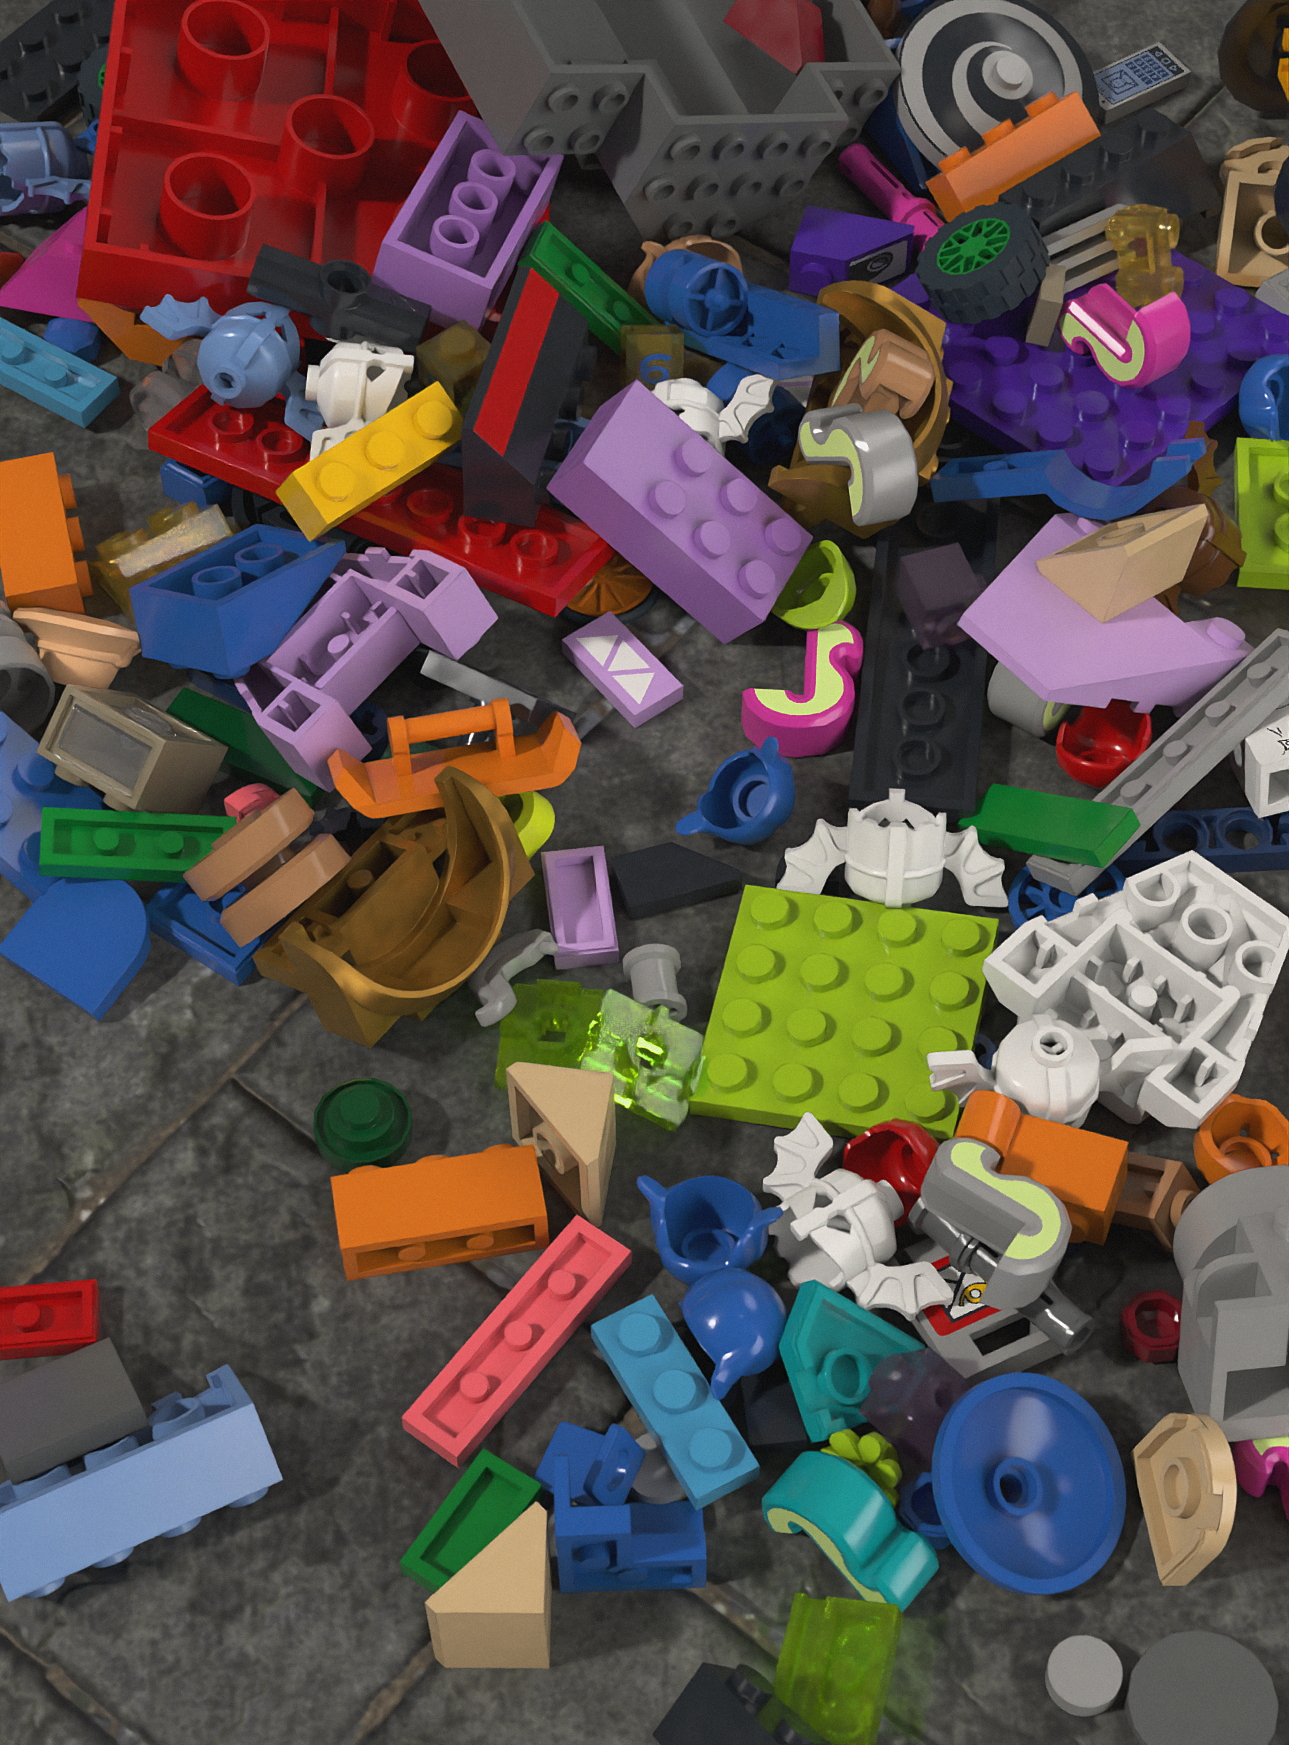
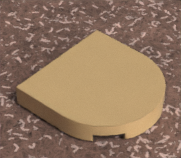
(1185, 1493)

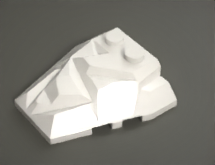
(1162, 958)

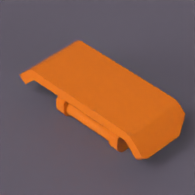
(502, 765)

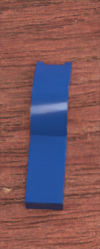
(1056, 476)

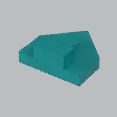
(831, 1354)

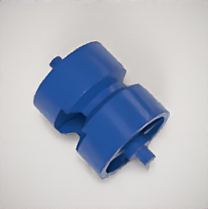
(696, 292)
(772, 433)

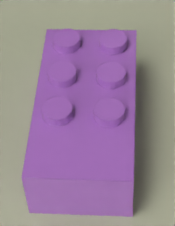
(465, 224)
(680, 512)

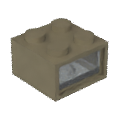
(130, 751)

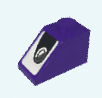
(847, 247)

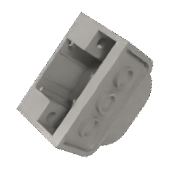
(1237, 1302)

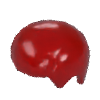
(1102, 743)
(895, 1153)

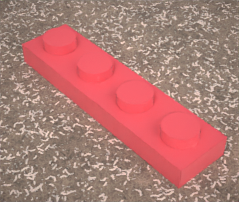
(516, 1341)

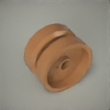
(266, 866)

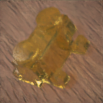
(1143, 245)

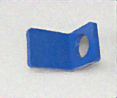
(599, 1464)

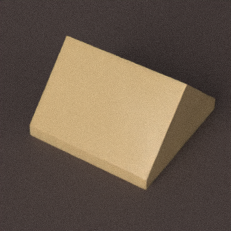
(1249, 235)
(1126, 560)
(572, 1128)
(498, 1602)

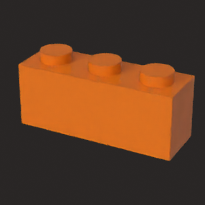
(1012, 153)
(39, 538)
(440, 1211)

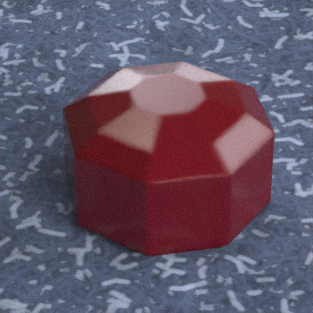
(1152, 1326)

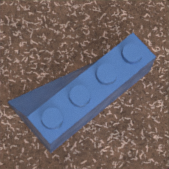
(142, 1486)

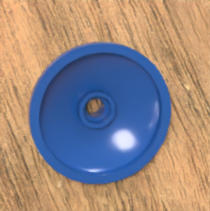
(1058, 1476)

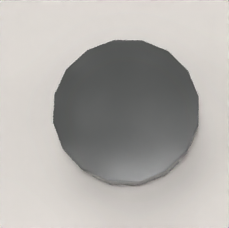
(1200, 1692)

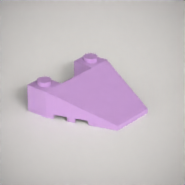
(349, 642)
(1078, 660)

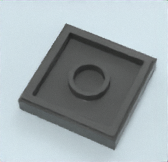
(66, 1410)

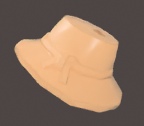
(78, 646)

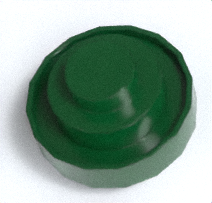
(363, 1124)

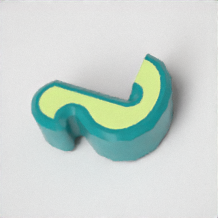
(852, 1527)

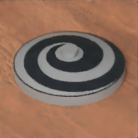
(980, 65)

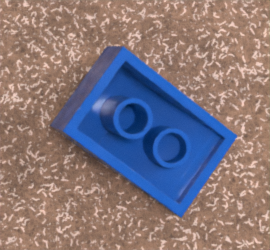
(232, 599)

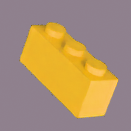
(372, 461)

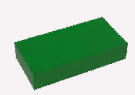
(469, 1519)

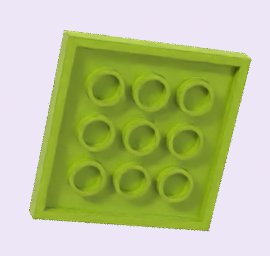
(836, 1012)

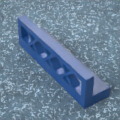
(777, 337)

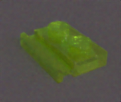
(838, 1665)

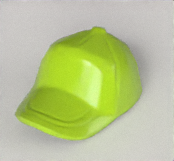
(818, 589)

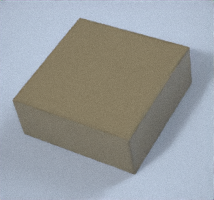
(1045, 306)

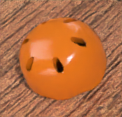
(1222, 1150)

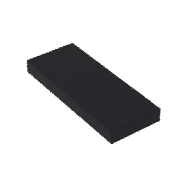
(772, 1411)

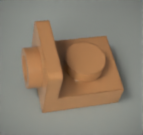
(1155, 1196)

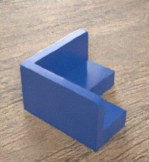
(626, 1543)

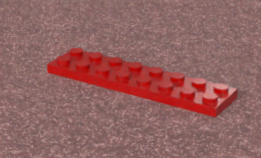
(259, 452)

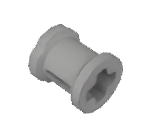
(653, 978)

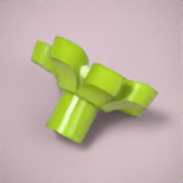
(870, 1455)

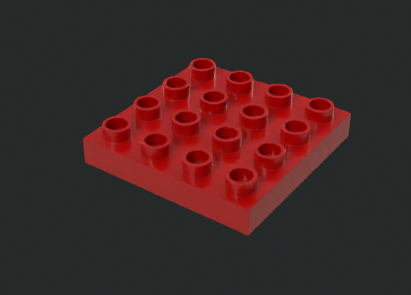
(255, 132)

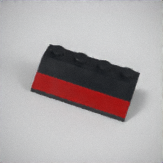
(525, 403)

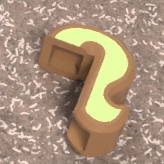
(887, 376)

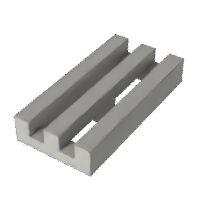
(1086, 260)

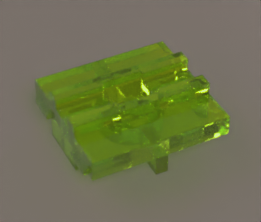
(534, 1014)
(630, 1028)

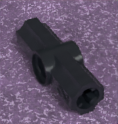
(339, 299)

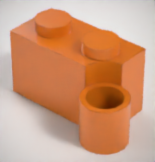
(1075, 1164)

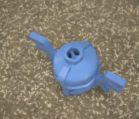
(41, 168)
(243, 356)

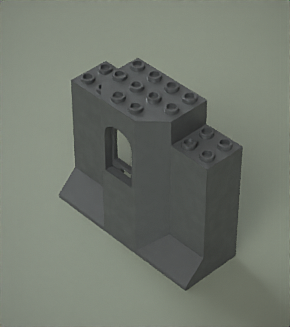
(668, 98)

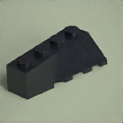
(1131, 164)

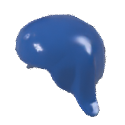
(1266, 398)
(745, 797)
(706, 1225)
(736, 1324)

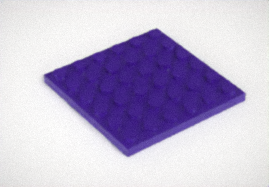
(1056, 400)

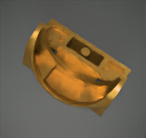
(822, 491)
(385, 927)

